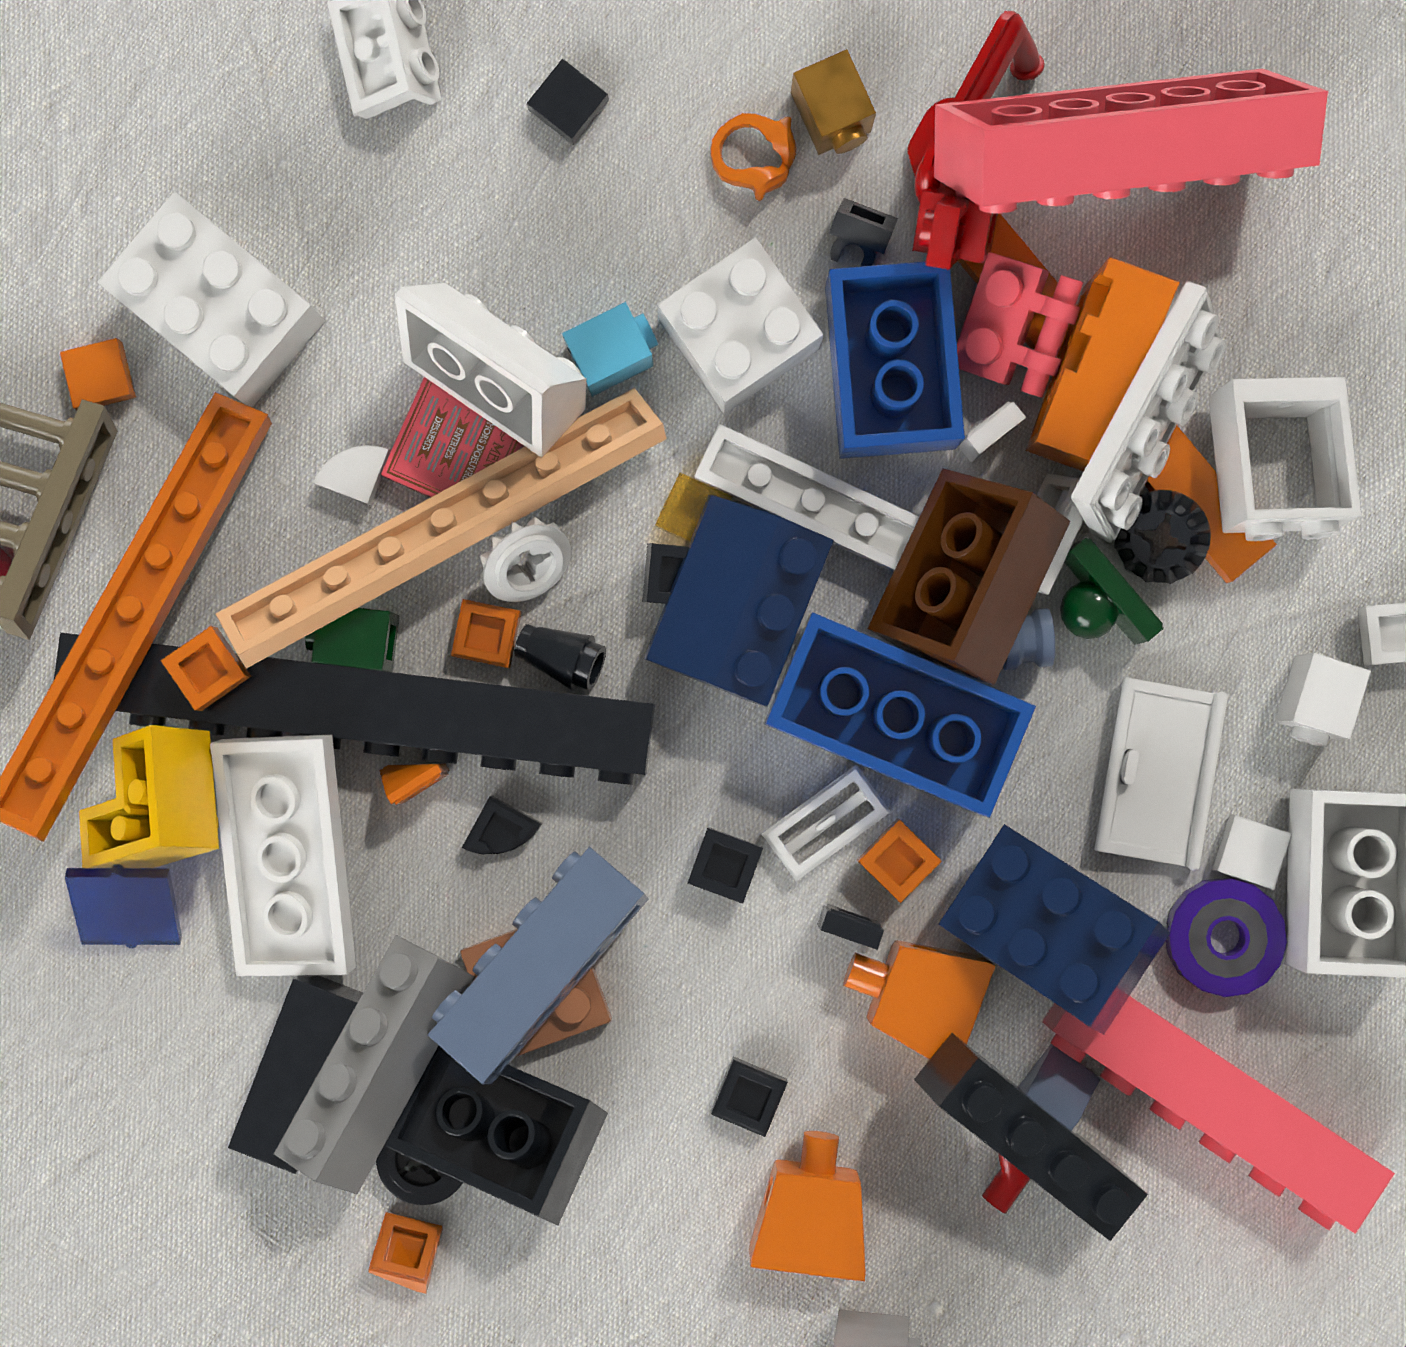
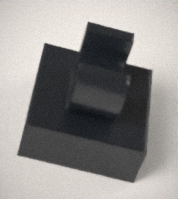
(862, 227)

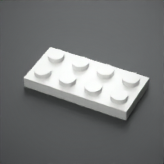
(283, 855)

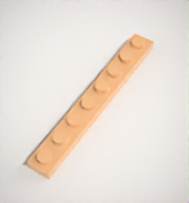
(438, 529)

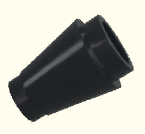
(562, 655)

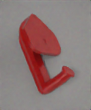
(1005, 43)

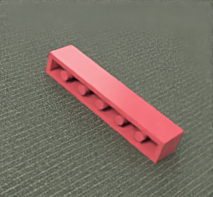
(1231, 1111)

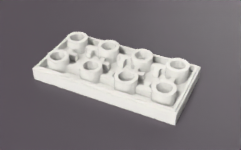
(1148, 414)

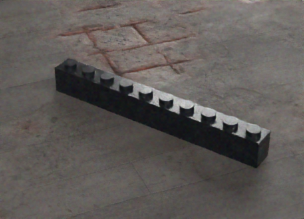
(406, 711)

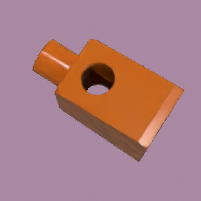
(922, 993)
(811, 1215)

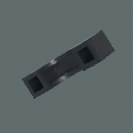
(1030, 1137)

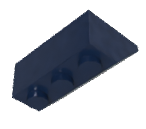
(738, 599)

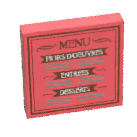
(443, 443)

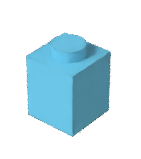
(611, 347)

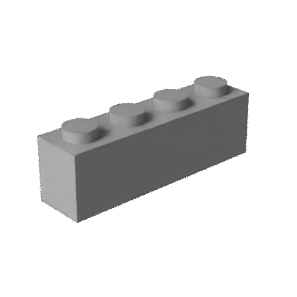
(371, 1068)

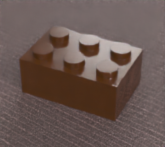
(969, 574)

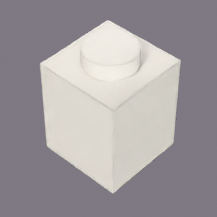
(1322, 698)

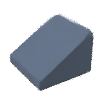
(1060, 1086)

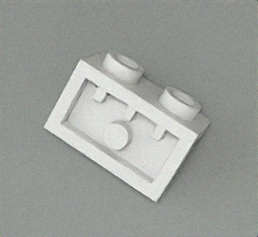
(384, 54)

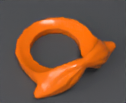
(757, 178)

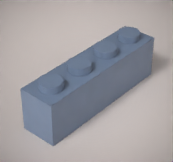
(537, 965)

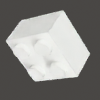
(740, 325)

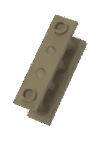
(61, 500)

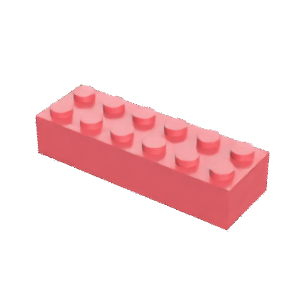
(1127, 138)

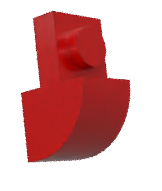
(952, 229)

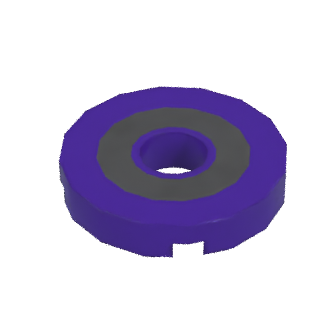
(1259, 943)

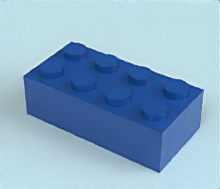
(899, 715)

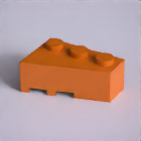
(1100, 358)

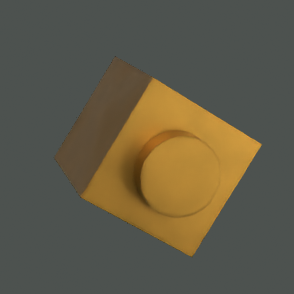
(833, 103)

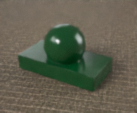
(1103, 599)

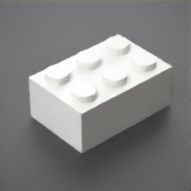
(212, 300)
(1346, 883)

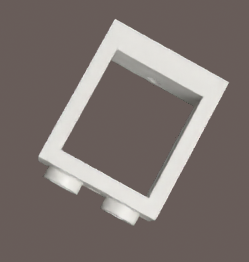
(1331, 445)

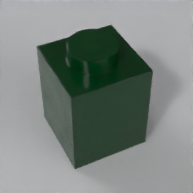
(357, 640)

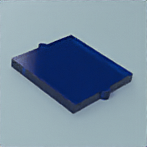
(124, 906)

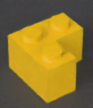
(160, 805)

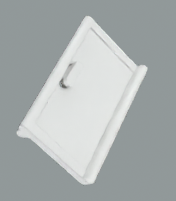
(1165, 774)

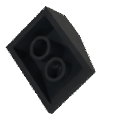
(504, 1137)

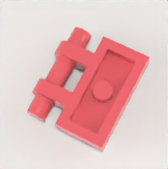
(1001, 319)

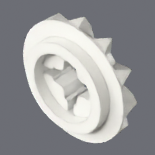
(545, 566)

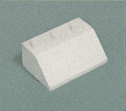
(489, 364)

